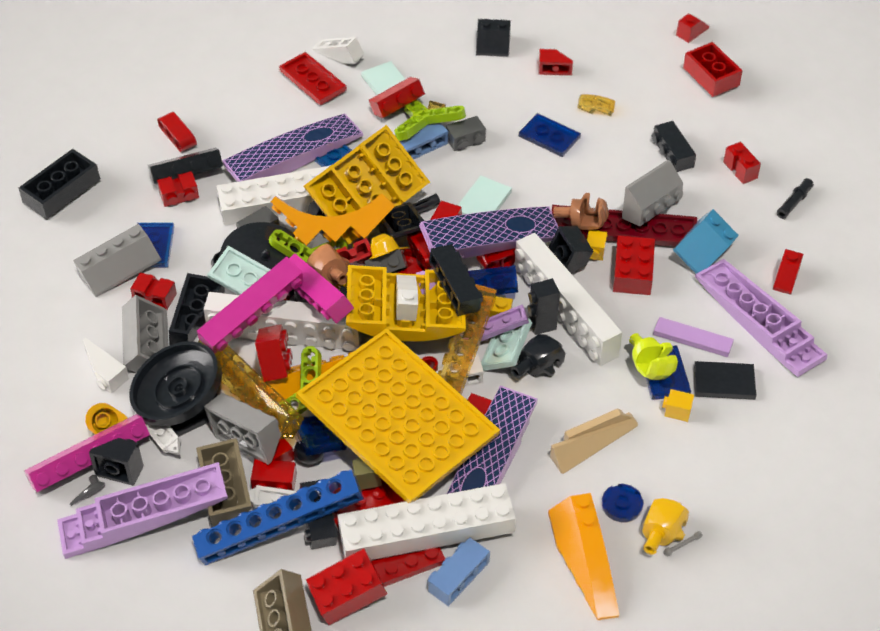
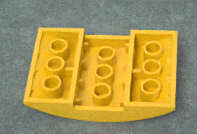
(363, 174)
(374, 303)

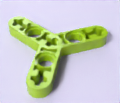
(421, 116)
(284, 237)
(317, 361)

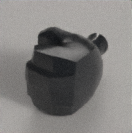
(539, 356)

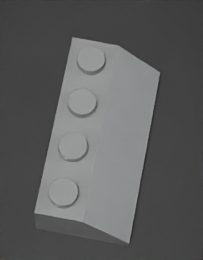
(652, 194)
(117, 260)
(142, 331)
(254, 430)

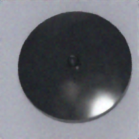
(254, 242)
(175, 383)

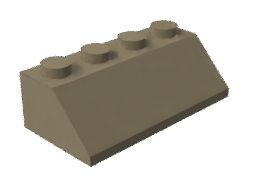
(234, 479)
(282, 603)

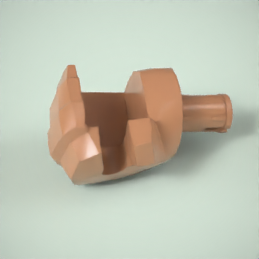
(582, 214)
(329, 264)

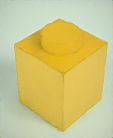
(597, 241)
(678, 405)

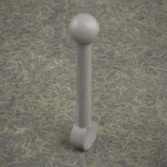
(668, 551)

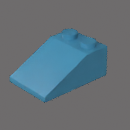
(705, 241)

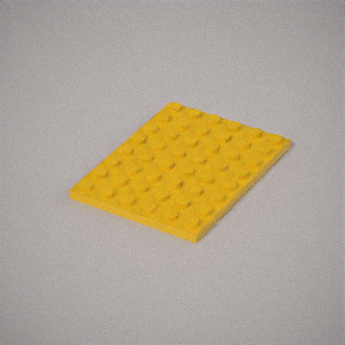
(398, 415)

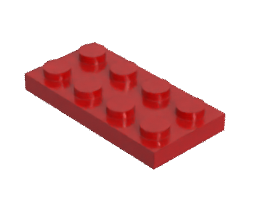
(312, 78)

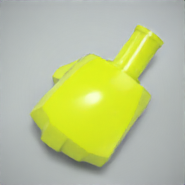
(652, 358)

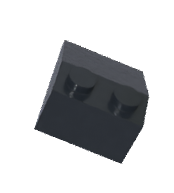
(401, 221)

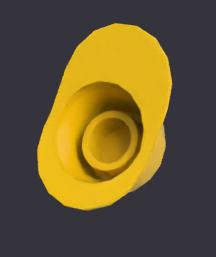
(382, 245)
(102, 417)

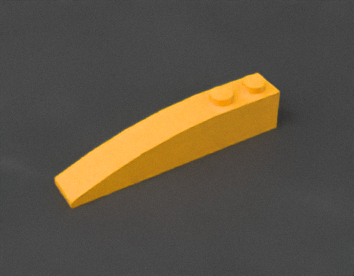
(288, 386)
(583, 548)

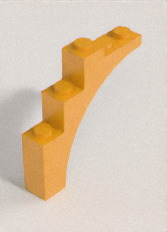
(334, 227)

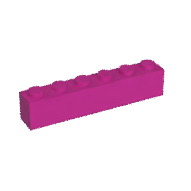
(321, 293)
(250, 305)
(77, 457)

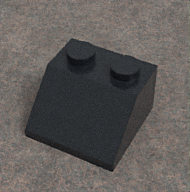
(493, 37)
(571, 248)
(117, 461)

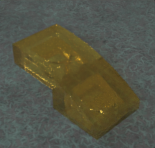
(591, 102)

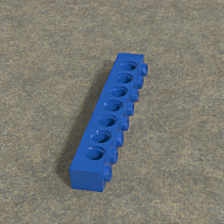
(288, 520)

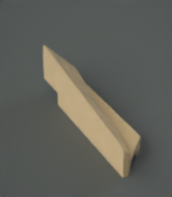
(590, 438)

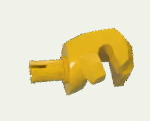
(664, 524)

